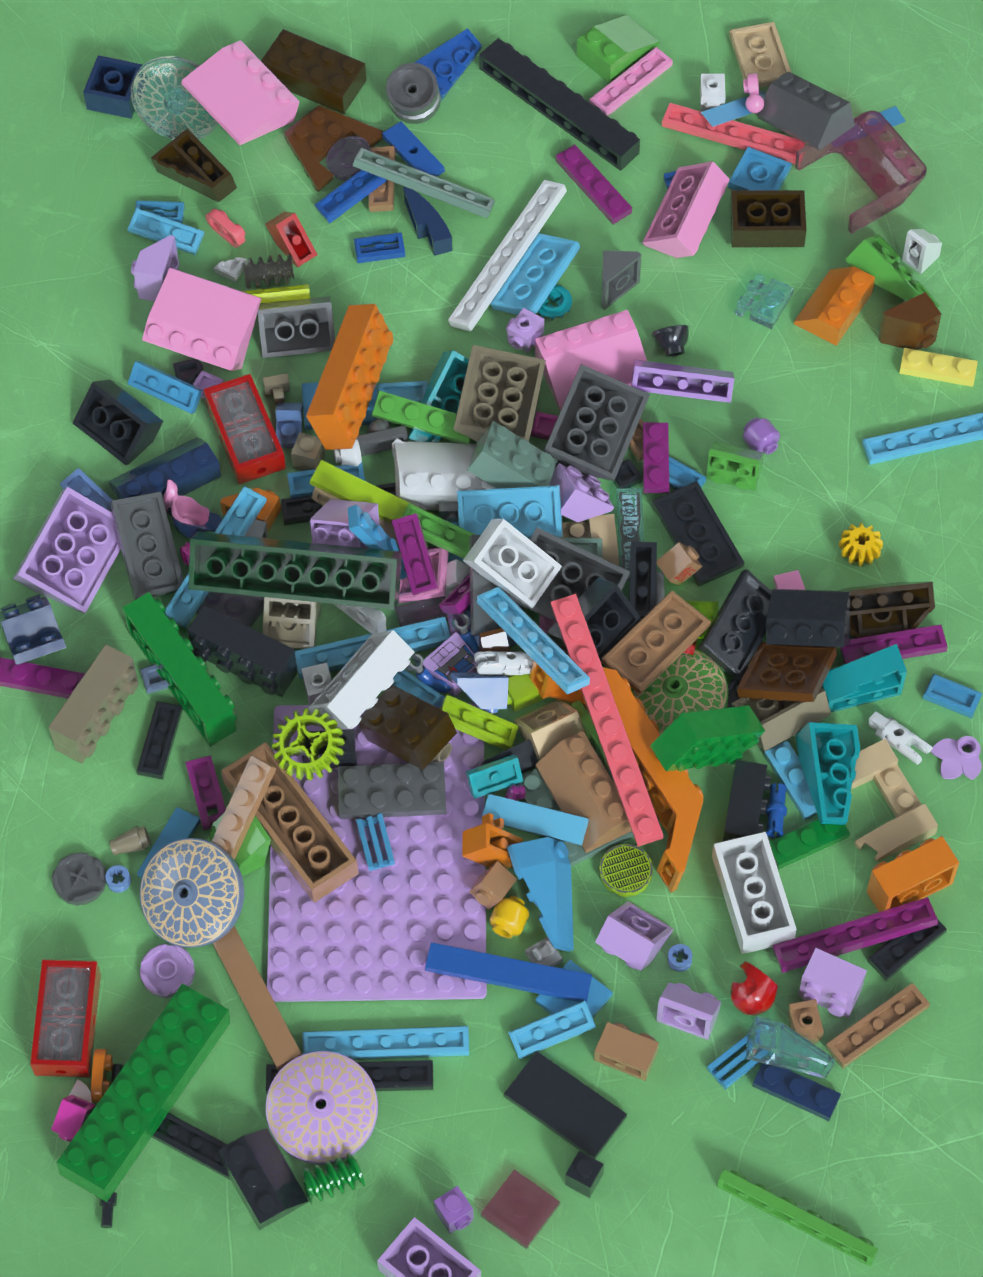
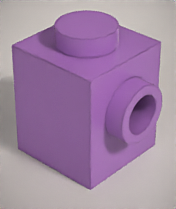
(454, 1210)

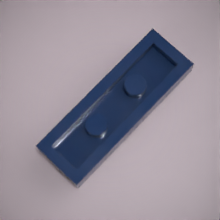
(797, 1090)

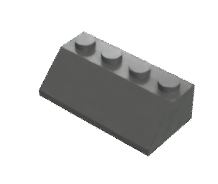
(806, 111)

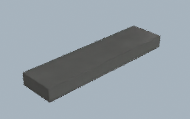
(480, 620)

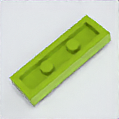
(480, 723)

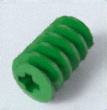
(332, 1177)

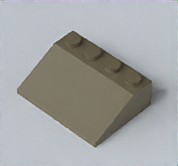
(500, 390)

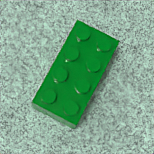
(707, 738)

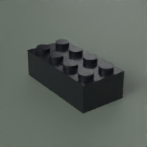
(243, 651)

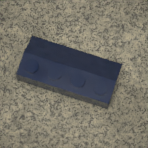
(186, 465)

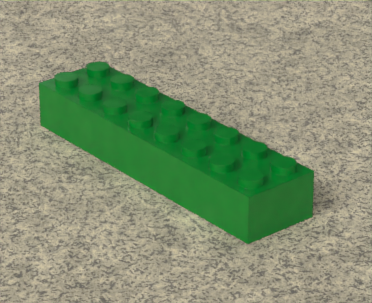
(143, 1092)

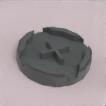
(79, 879)

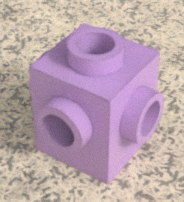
(524, 330)

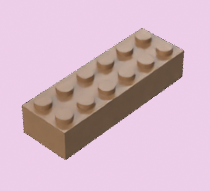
(297, 830)

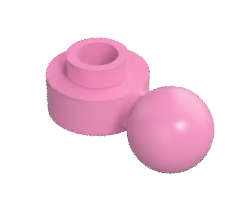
(754, 102)

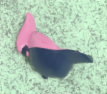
(188, 514)

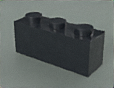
(642, 576)
(746, 800)

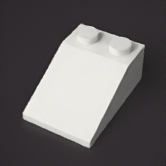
(512, 562)

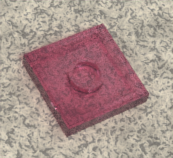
(520, 1209)

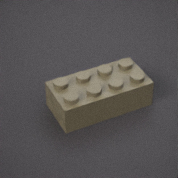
(94, 704)

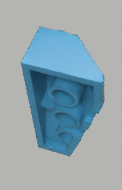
(548, 876)

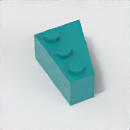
(866, 680)

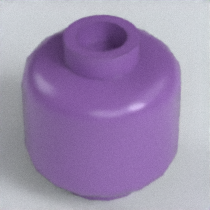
(761, 435)

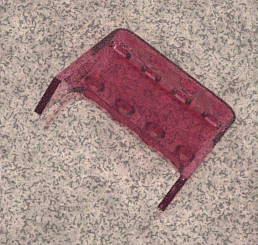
(879, 159)

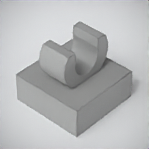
(544, 953)

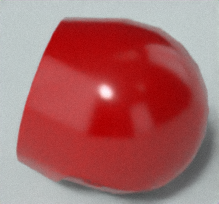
(754, 994)

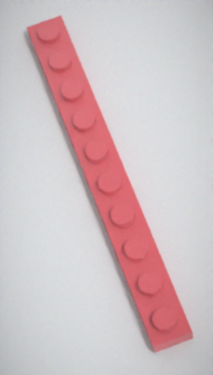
(607, 722)

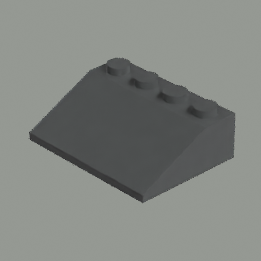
(596, 424)
(576, 574)

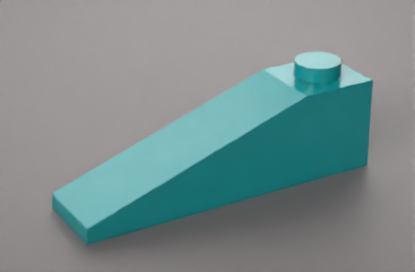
(443, 389)
(828, 763)

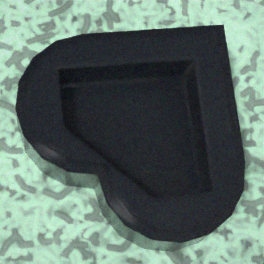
(188, 370)

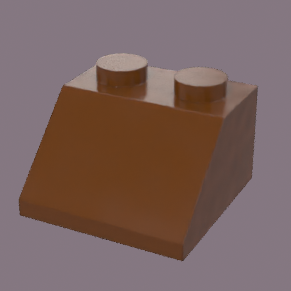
(911, 324)

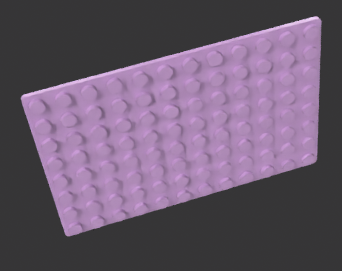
(378, 927)

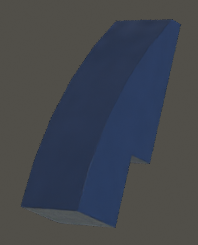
(427, 222)

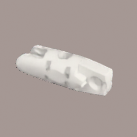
(503, 663)
(898, 737)

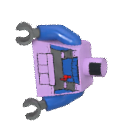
(452, 656)

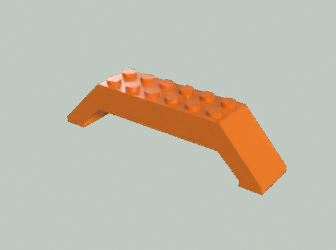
(672, 793)

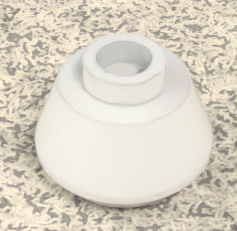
(348, 456)

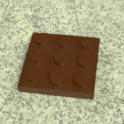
(786, 672)

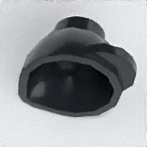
(672, 339)

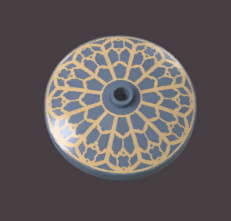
(212, 898)

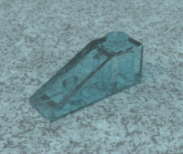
(782, 1047)

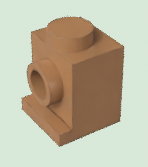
(802, 1012)

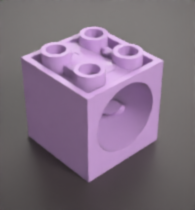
(332, 526)

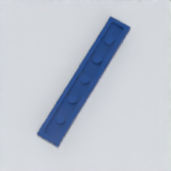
(508, 972)

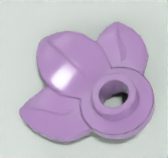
(957, 761)

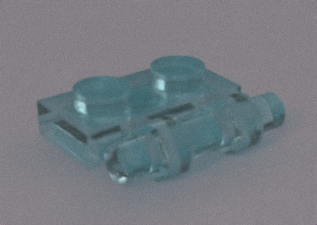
(771, 303)

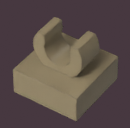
(276, 386)

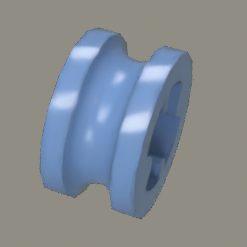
(120, 887)
(685, 965)

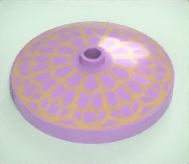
(323, 1133)

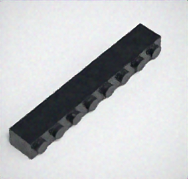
(559, 104)

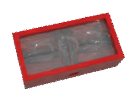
(244, 429)
(65, 1018)

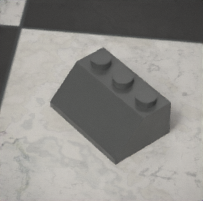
(296, 327)

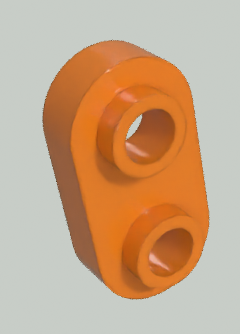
(101, 1064)

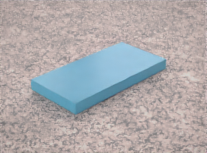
(535, 274)
(519, 506)

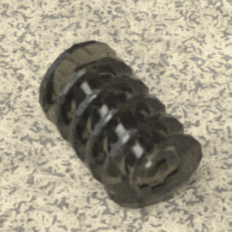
(268, 271)

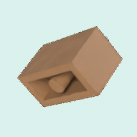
(626, 1050)

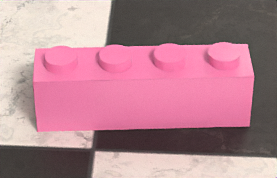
(687, 210)

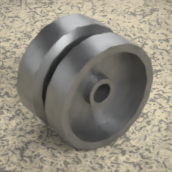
(413, 93)

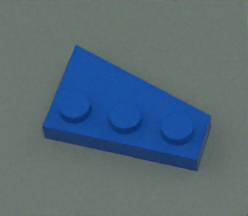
(451, 59)

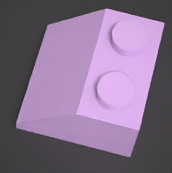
(153, 267)
(633, 935)
(688, 1010)

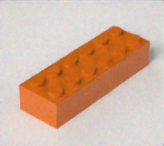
(350, 377)

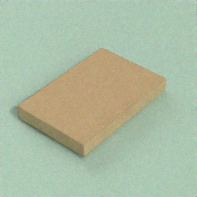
(759, 52)

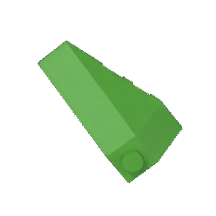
(880, 260)

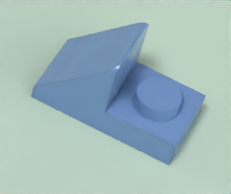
(289, 423)

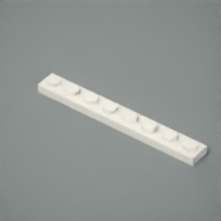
(507, 255)

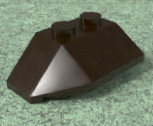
(889, 607)

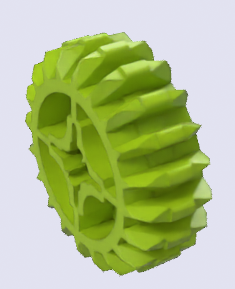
(298, 748)

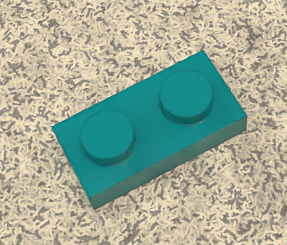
(494, 776)

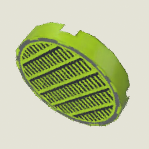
(626, 870)

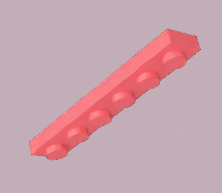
(732, 133)

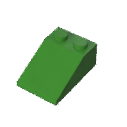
(614, 46)

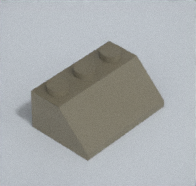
(785, 717)

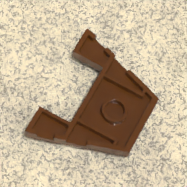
(317, 133)

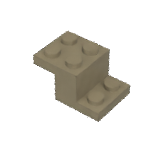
(291, 621)

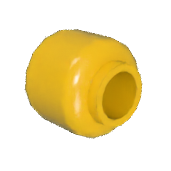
(509, 917)

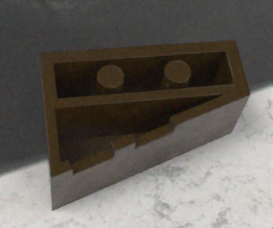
(194, 166)

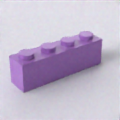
(683, 381)

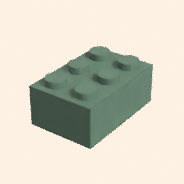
(510, 461)

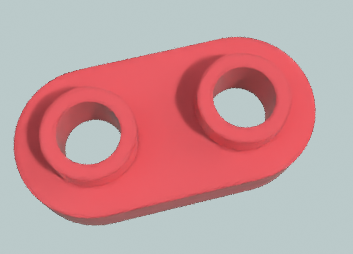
(229, 231)

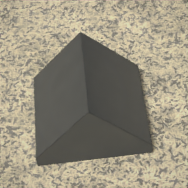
(619, 275)

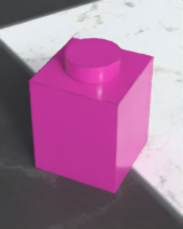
(71, 1116)

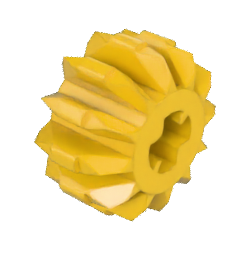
(851, 545)

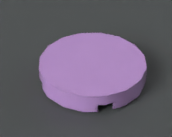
(166, 969)

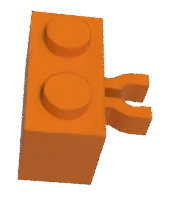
(488, 842)

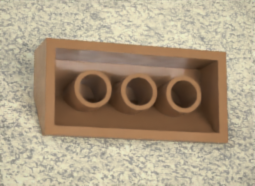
(584, 789)

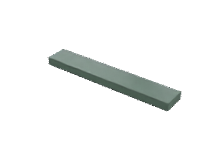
(424, 183)

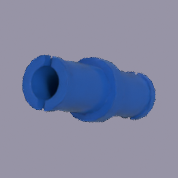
(776, 810)

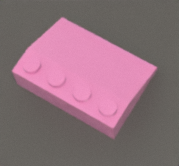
(241, 93)
(202, 320)
(601, 344)

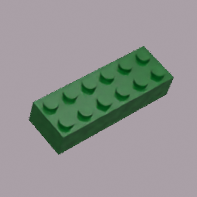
(181, 669)

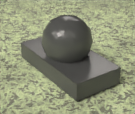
(380, 437)

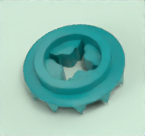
(564, 303)

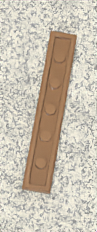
(256, 999)

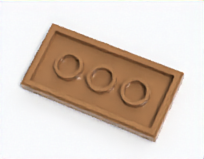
(656, 641)

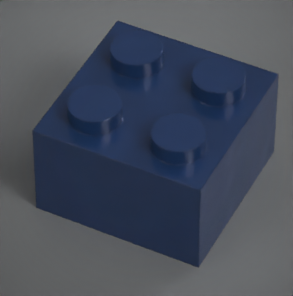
(110, 87)

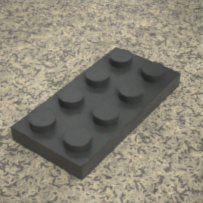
(147, 545)
(391, 790)

